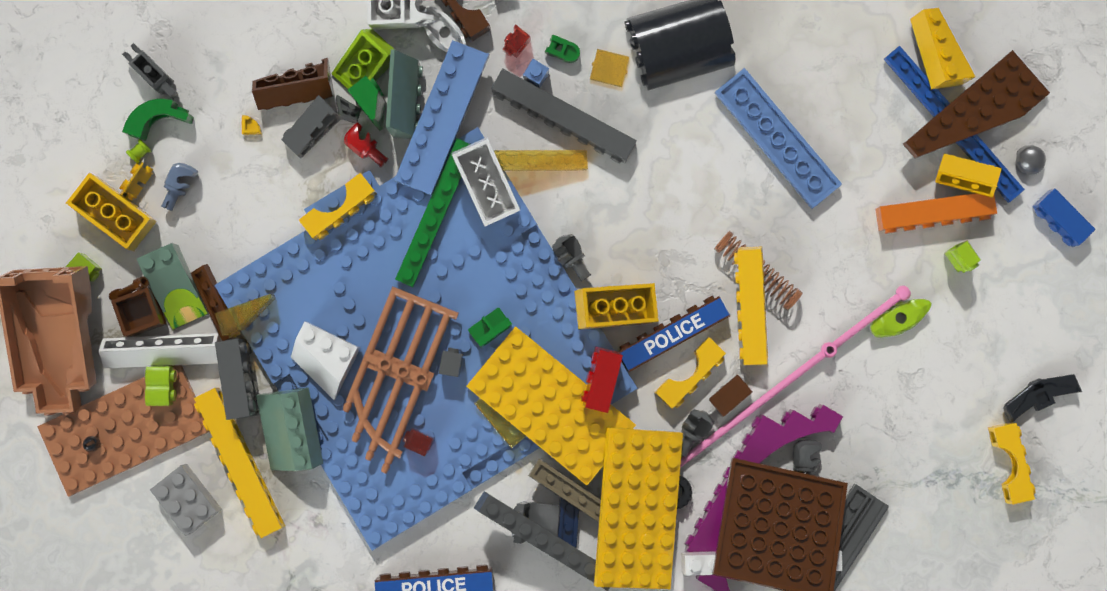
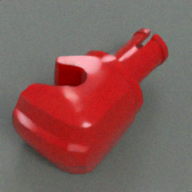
(365, 147)

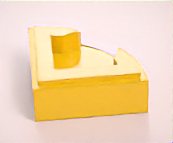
(250, 126)

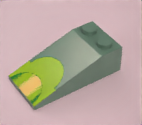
(172, 285)

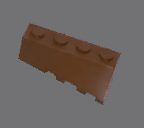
(293, 86)

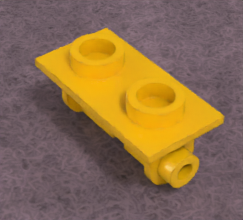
(138, 174)

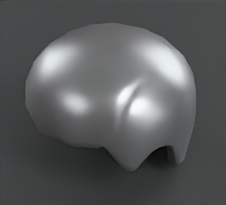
(1030, 159)

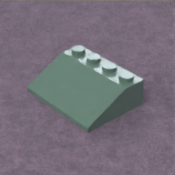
(403, 95)
(290, 430)

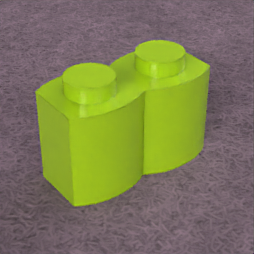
(963, 257)
(159, 385)

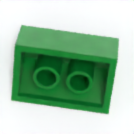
(370, 100)

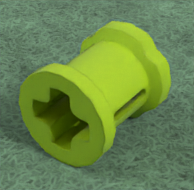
(138, 151)

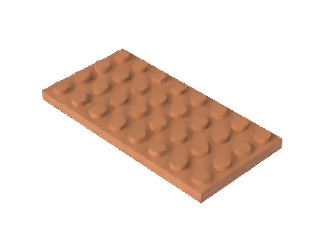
(126, 432)

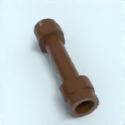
(138, 283)

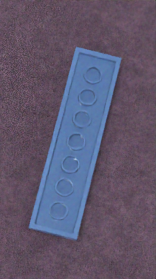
(778, 138)

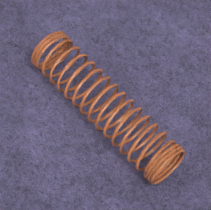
(791, 301)

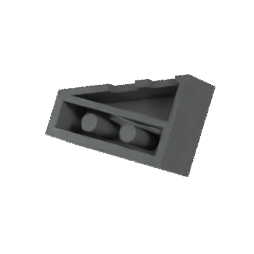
(310, 127)

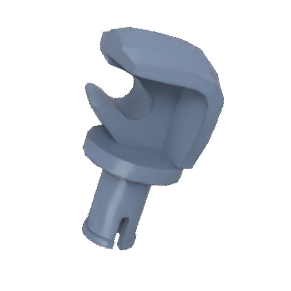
(174, 186)

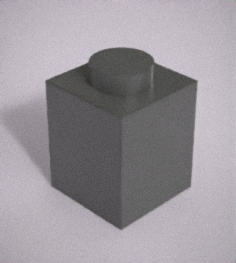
(451, 362)

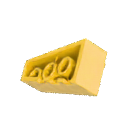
(940, 51)

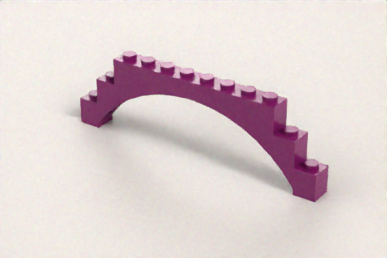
(759, 444)

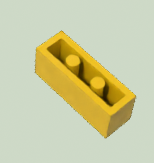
(968, 175)

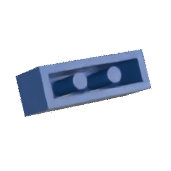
(1063, 218)

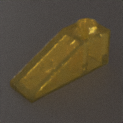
(241, 316)

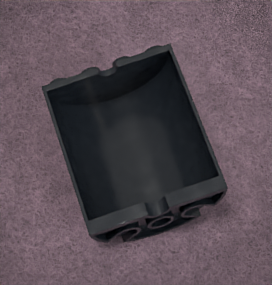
(681, 41)

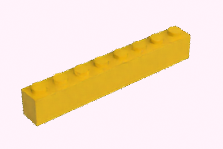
(240, 464)

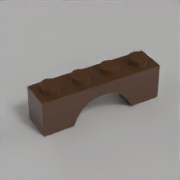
(472, 21)

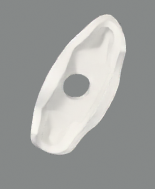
(442, 21)

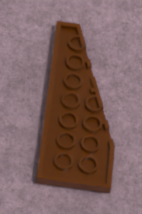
(993, 100)

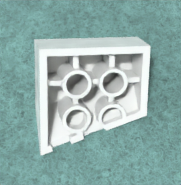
(324, 357)

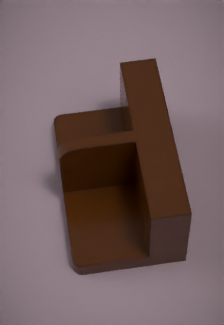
(730, 395)

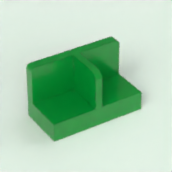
(489, 327)

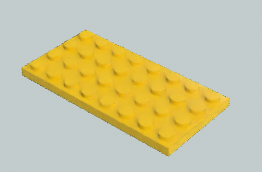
(546, 404)
(638, 508)

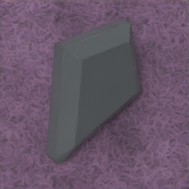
(347, 110)

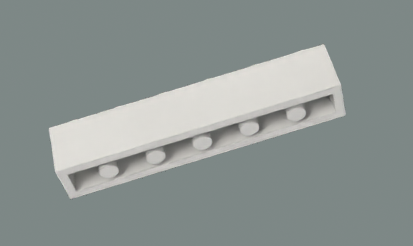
(159, 350)

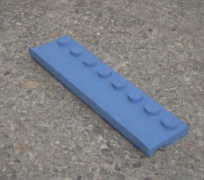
(441, 118)

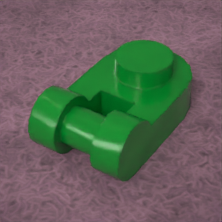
(569, 53)

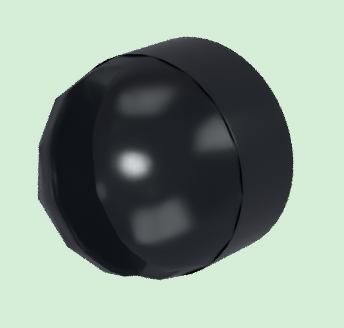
(95, 446)

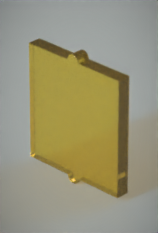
(609, 68)

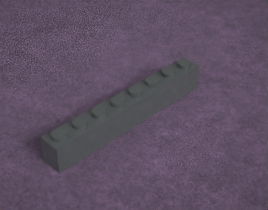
(563, 115)
(537, 535)

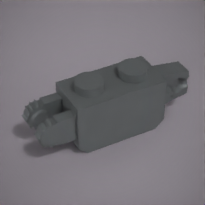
(151, 72)

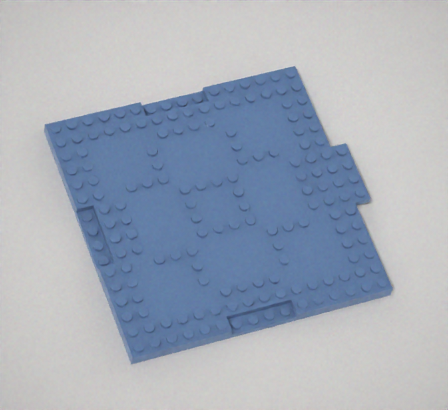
(343, 289)

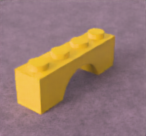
(357, 193)
(707, 356)
(1018, 485)

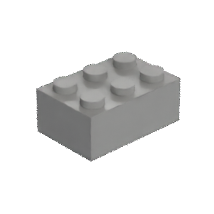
(185, 499)

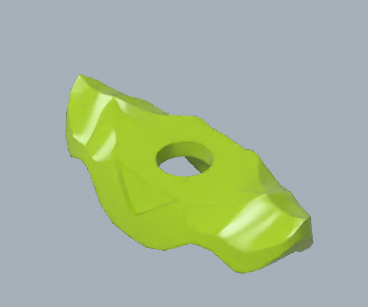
(887, 325)

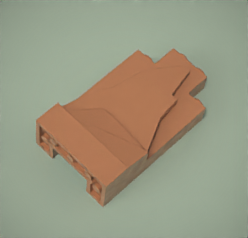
(48, 335)

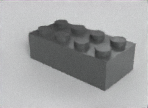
(237, 378)

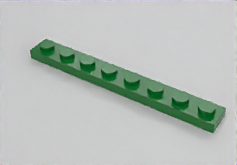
(431, 220)

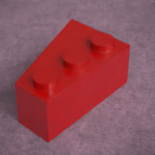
(601, 379)

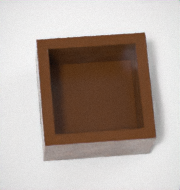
(138, 312)

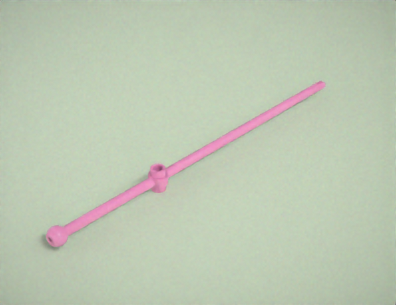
(902, 293)

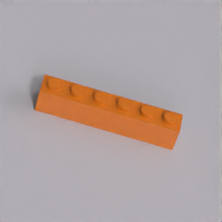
(935, 211)

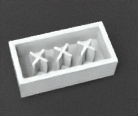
(485, 181)

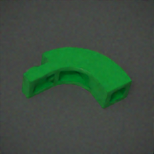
(146, 114)

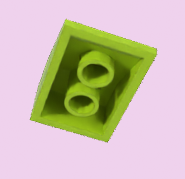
(366, 56)

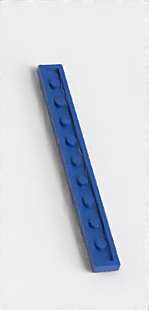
(935, 103)

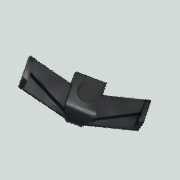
(1040, 395)

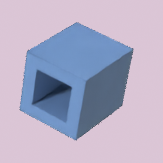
(536, 73)

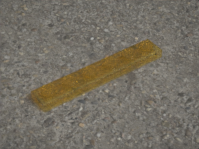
(542, 160)

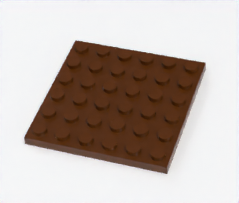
(780, 528)

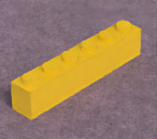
(752, 305)

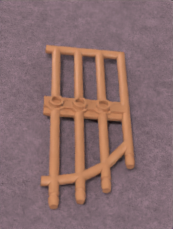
(400, 370)

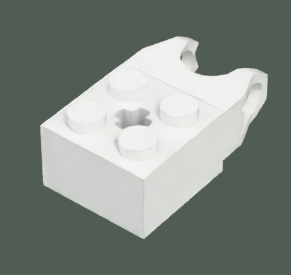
(400, 14)

